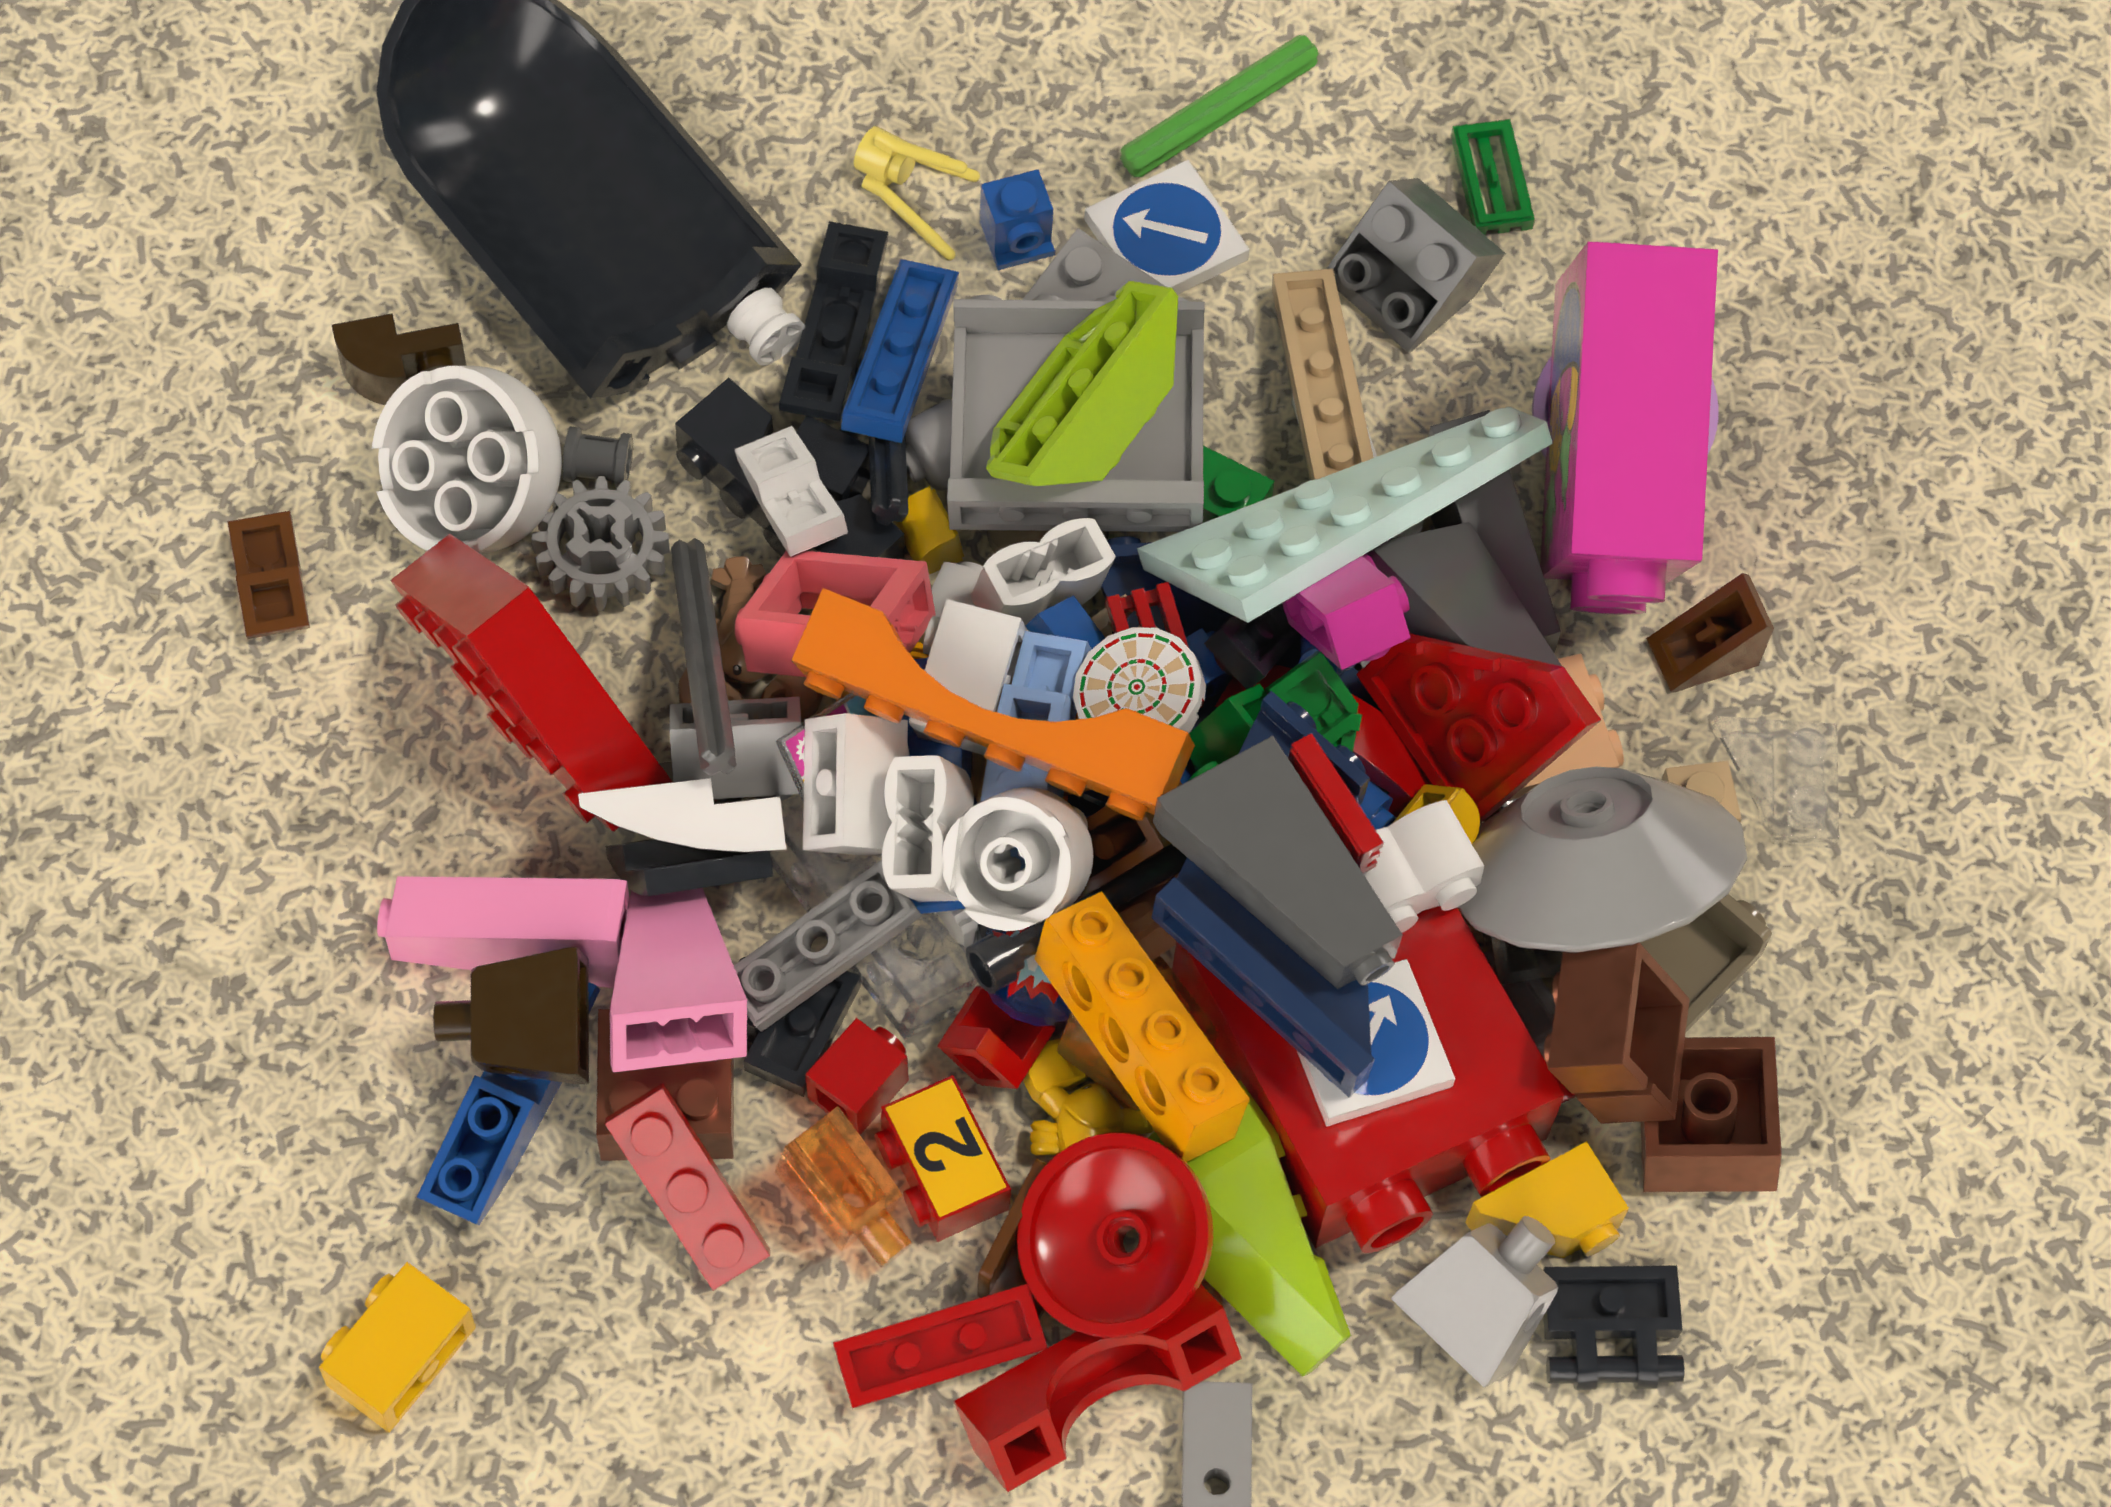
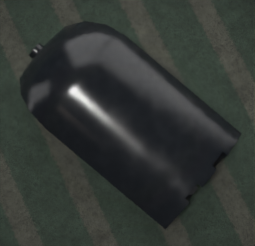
(571, 185)

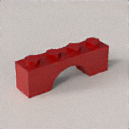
(1026, 1413)

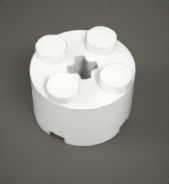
(989, 880)

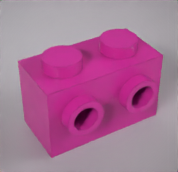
(1351, 613)

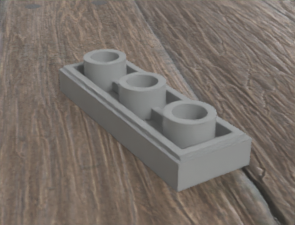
(856, 923)
(1217, 1443)

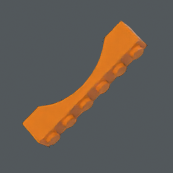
(1113, 754)

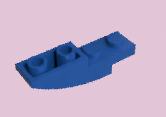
(488, 1140)

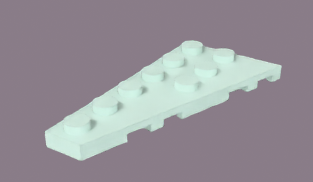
(1304, 534)

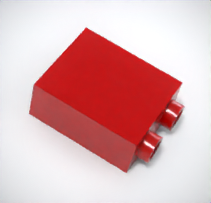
(1381, 1165)

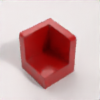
(991, 1043)

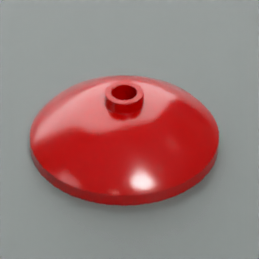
(1077, 1230)

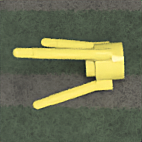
(891, 159)

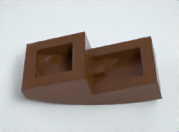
(268, 574)

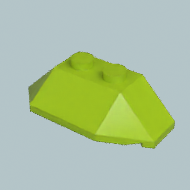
(1091, 392)

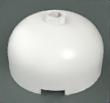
(466, 458)

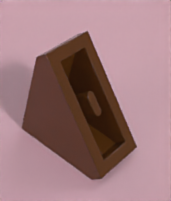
(1714, 637)

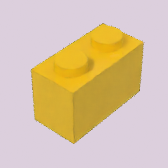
(396, 1345)

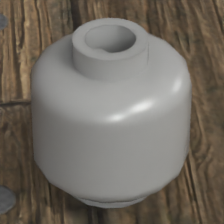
(930, 445)

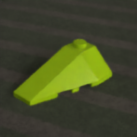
(1261, 1248)

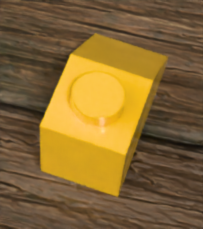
(1565, 1195)

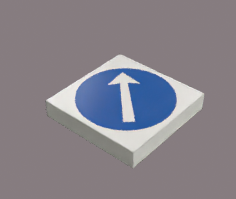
(1169, 229)
(1404, 1048)

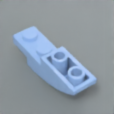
(1039, 691)

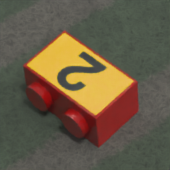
(943, 1159)

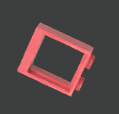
(771, 623)

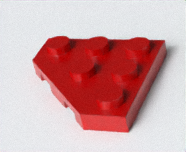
(1477, 714)

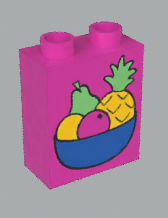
(1628, 422)

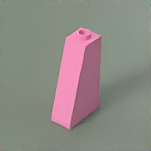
(502, 919)
(674, 987)

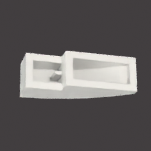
(687, 816)

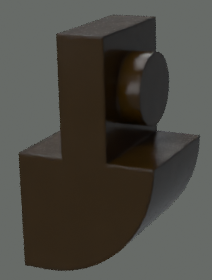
(380, 360)

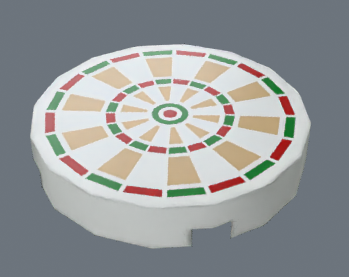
(1143, 673)

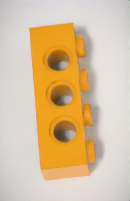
(1141, 1028)

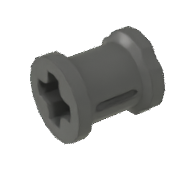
(597, 456)

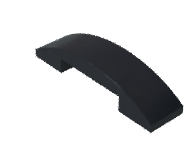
(836, 322)

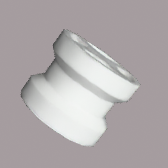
(765, 326)

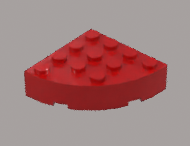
(524, 672)

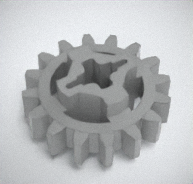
(601, 567)

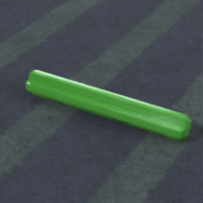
(1219, 106)

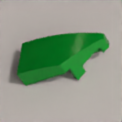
(1324, 696)

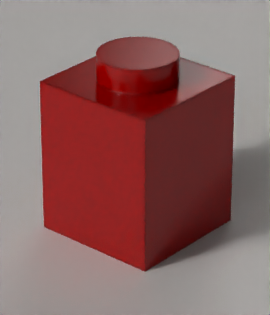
(859, 1073)

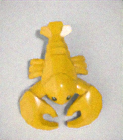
(1076, 1115)

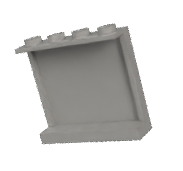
(995, 357)

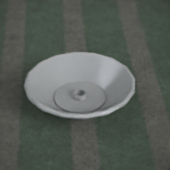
(1602, 861)

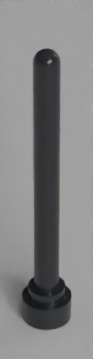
(998, 959)

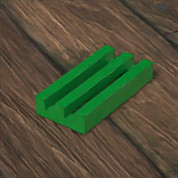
(1500, 218)

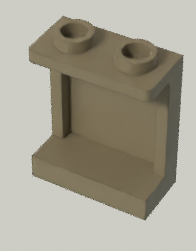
(1711, 952)

